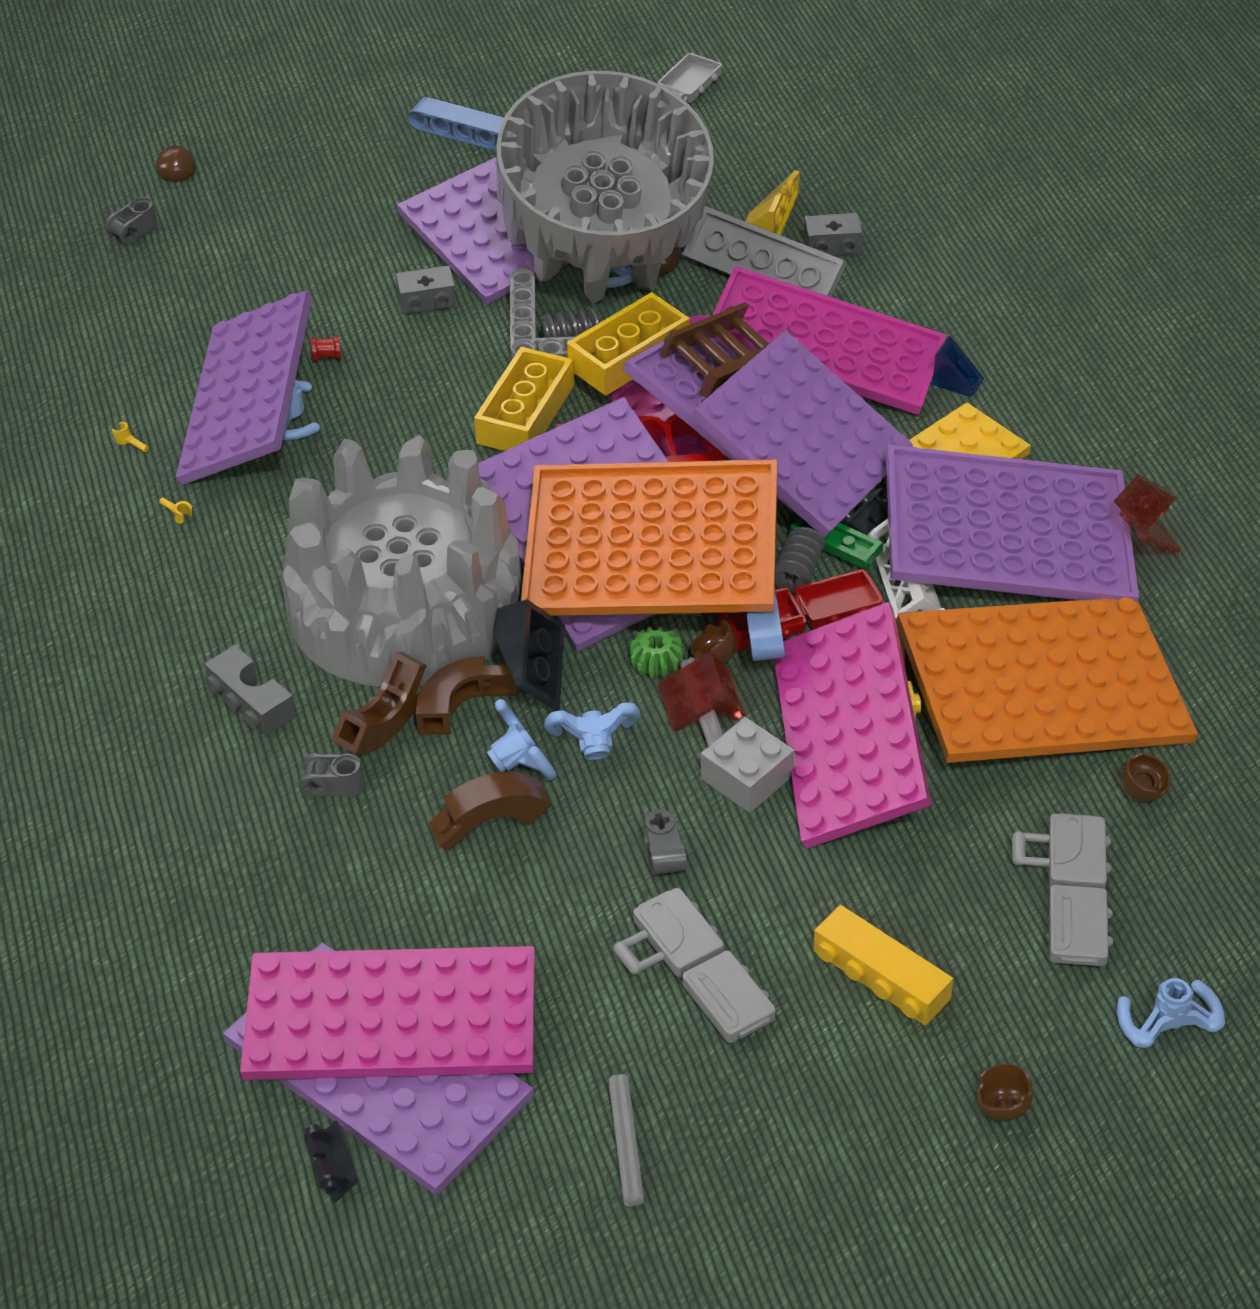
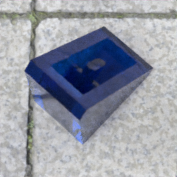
(955, 370)

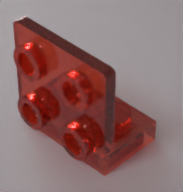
(1141, 506)
(698, 690)

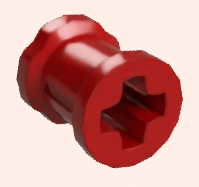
(325, 348)

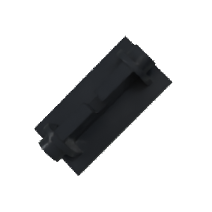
(870, 508)
(333, 1160)

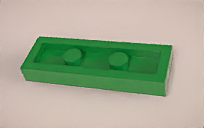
(848, 544)

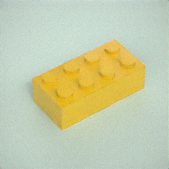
(606, 347)
(524, 399)

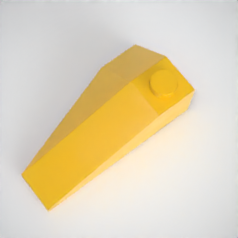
(775, 209)

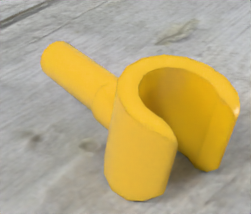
(124, 436)
(178, 509)

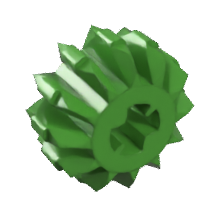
(656, 652)

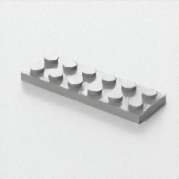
(728, 242)

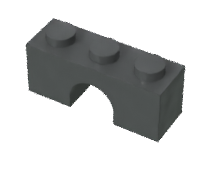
(262, 706)

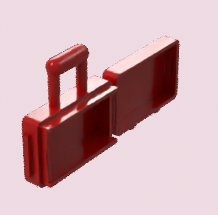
(815, 602)

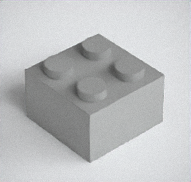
(747, 764)

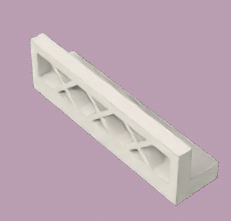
(923, 594)

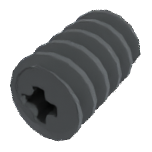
(570, 325)
(798, 558)

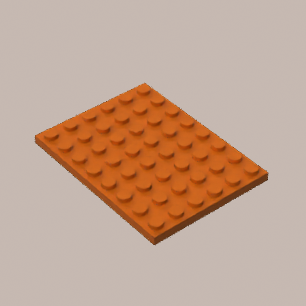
(652, 538)
(1043, 679)

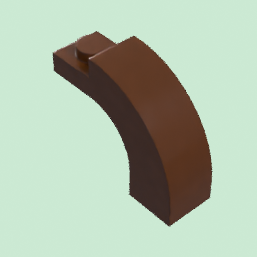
(454, 686)
(387, 712)
(488, 798)

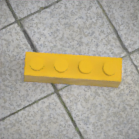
(883, 965)

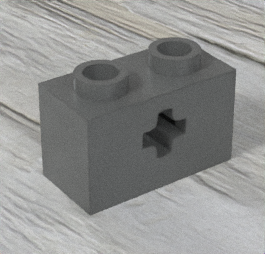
(834, 233)
(426, 290)

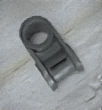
(135, 220)
(333, 774)
(663, 843)

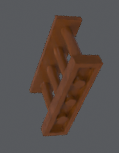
(701, 333)

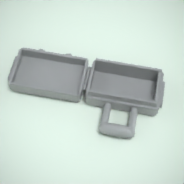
(691, 76)
(1077, 886)
(698, 954)

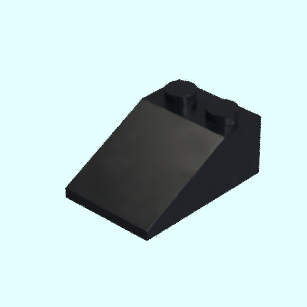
(532, 649)

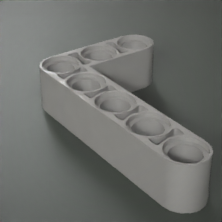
(523, 317)

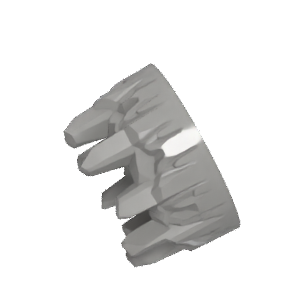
(602, 175)
(397, 564)

